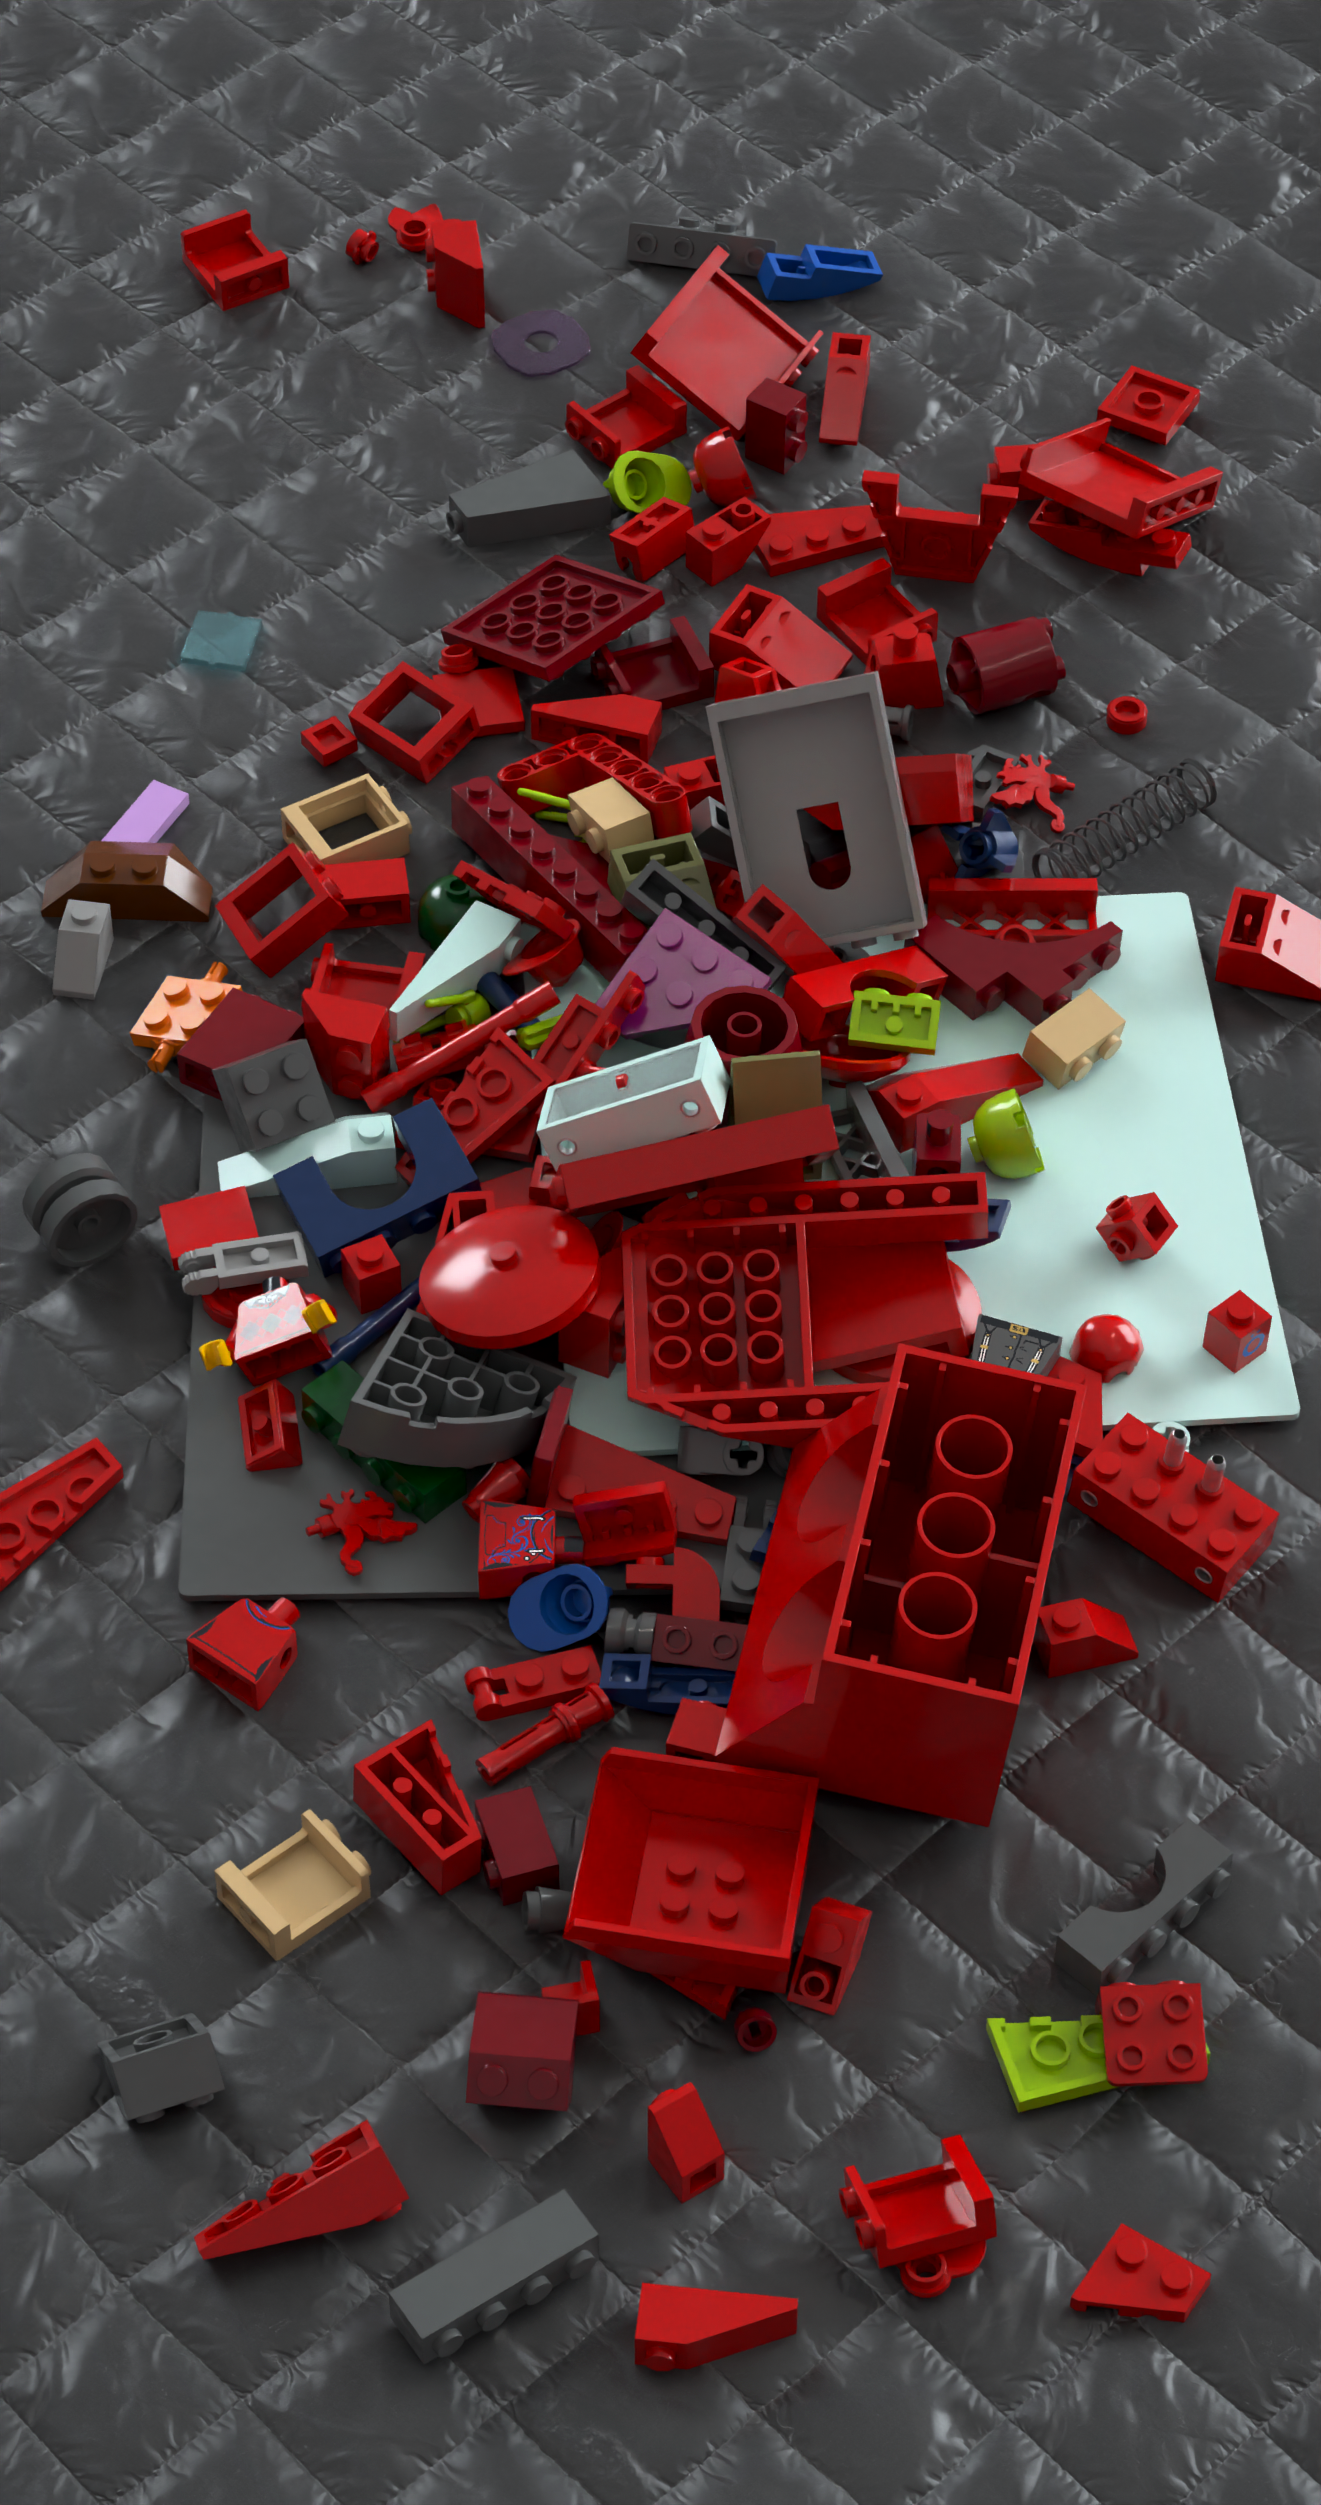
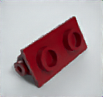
(698, 1642)

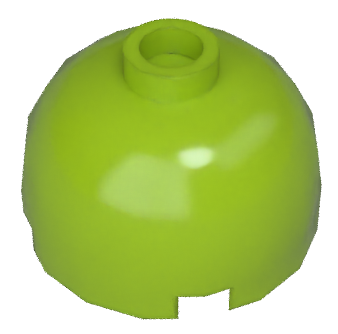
(1005, 1138)

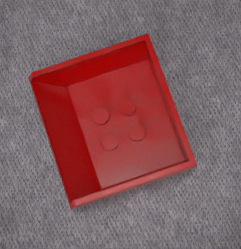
(932, 790)
(694, 1868)

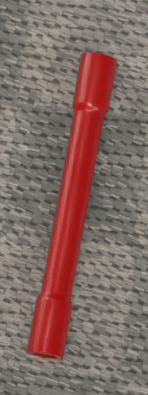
(399, 1083)

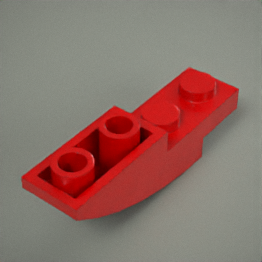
(1106, 546)

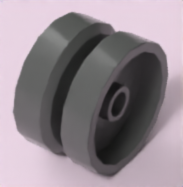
(79, 1209)

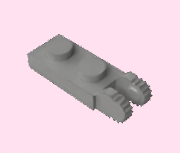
(243, 1263)

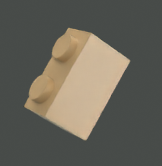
(608, 817)
(1074, 1039)

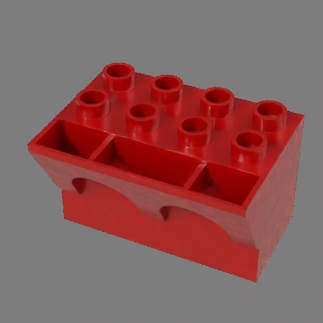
(907, 1587)

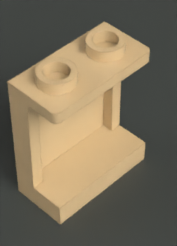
(295, 1887)

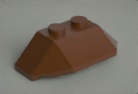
(135, 880)

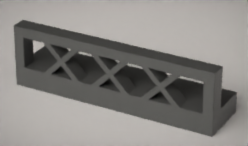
(866, 1136)

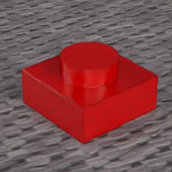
(329, 741)

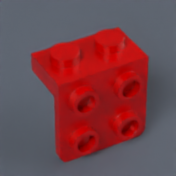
(1153, 2033)

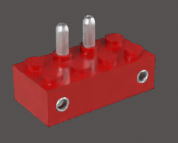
(1173, 1506)

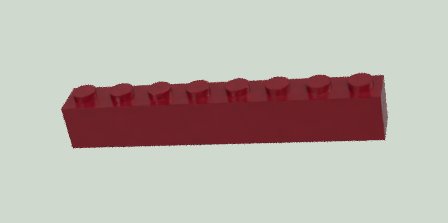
(537, 863)

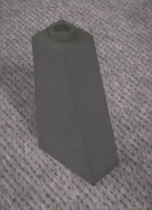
(531, 502)

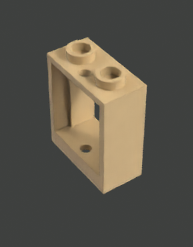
(358, 796)

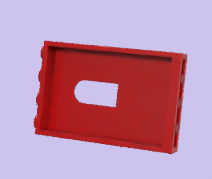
(688, 1161)

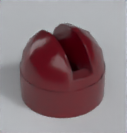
(766, 2027)

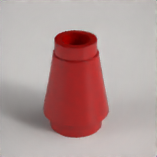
(502, 1482)

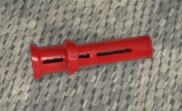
(562, 1725)

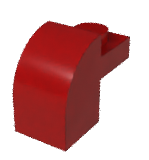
(691, 1579)

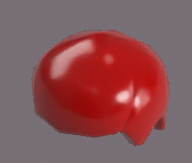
(1107, 1346)

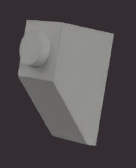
(82, 949)

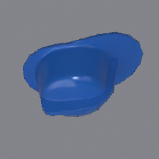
(559, 1607)

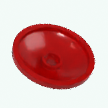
(850, 1064)

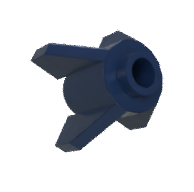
(985, 846)

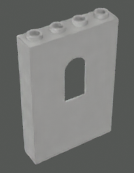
(811, 751)

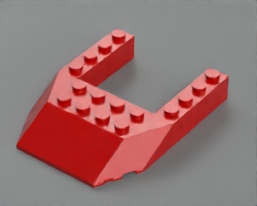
(725, 1294)

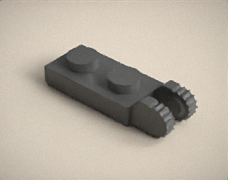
(741, 1574)

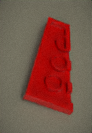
(817, 537)
(490, 1099)
(597, 1465)
(50, 1502)

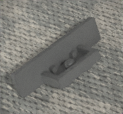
(690, 244)

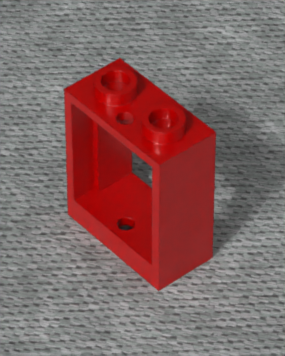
(437, 746)
(301, 928)

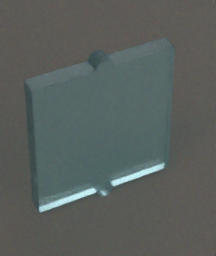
(221, 641)

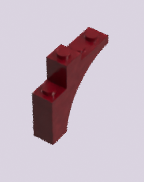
(1027, 976)

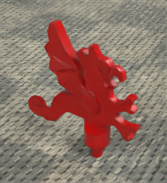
(1033, 783)
(357, 1520)

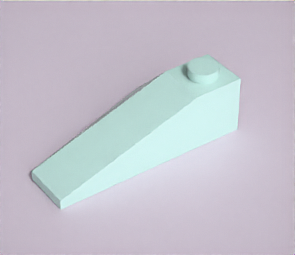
(348, 1152)

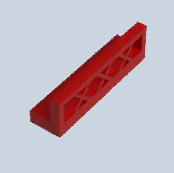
(1013, 902)

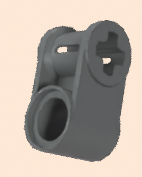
(711, 1454)

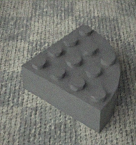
(448, 1401)

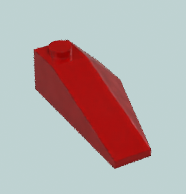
(953, 1087)
(340, 2190)

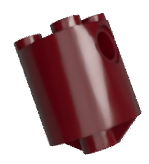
(1004, 665)

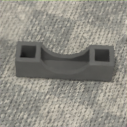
(1107, 1945)

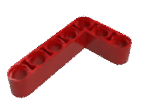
(591, 760)

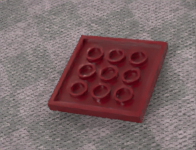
(553, 617)

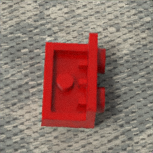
(626, 1523)

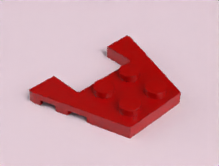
(937, 541)

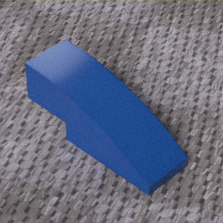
(817, 273)

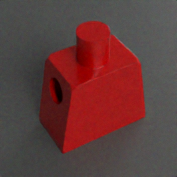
(906, 668)

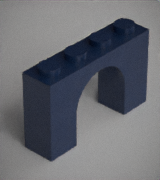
(332, 1225)

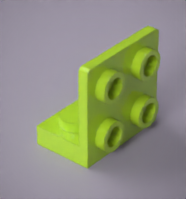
(894, 1021)

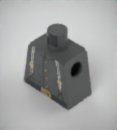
(1015, 1346)

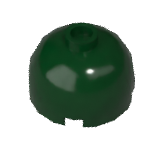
(443, 907)

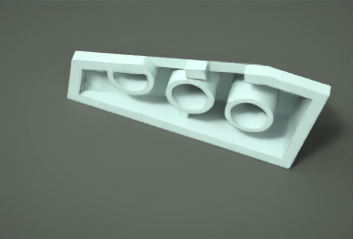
(477, 945)

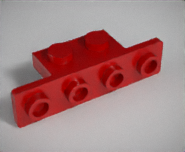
(587, 1032)

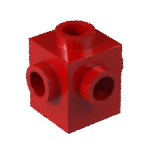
(1136, 1226)

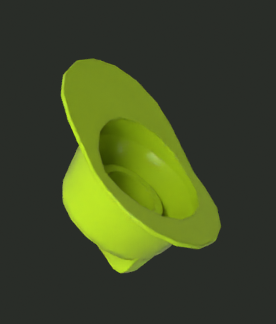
(645, 478)

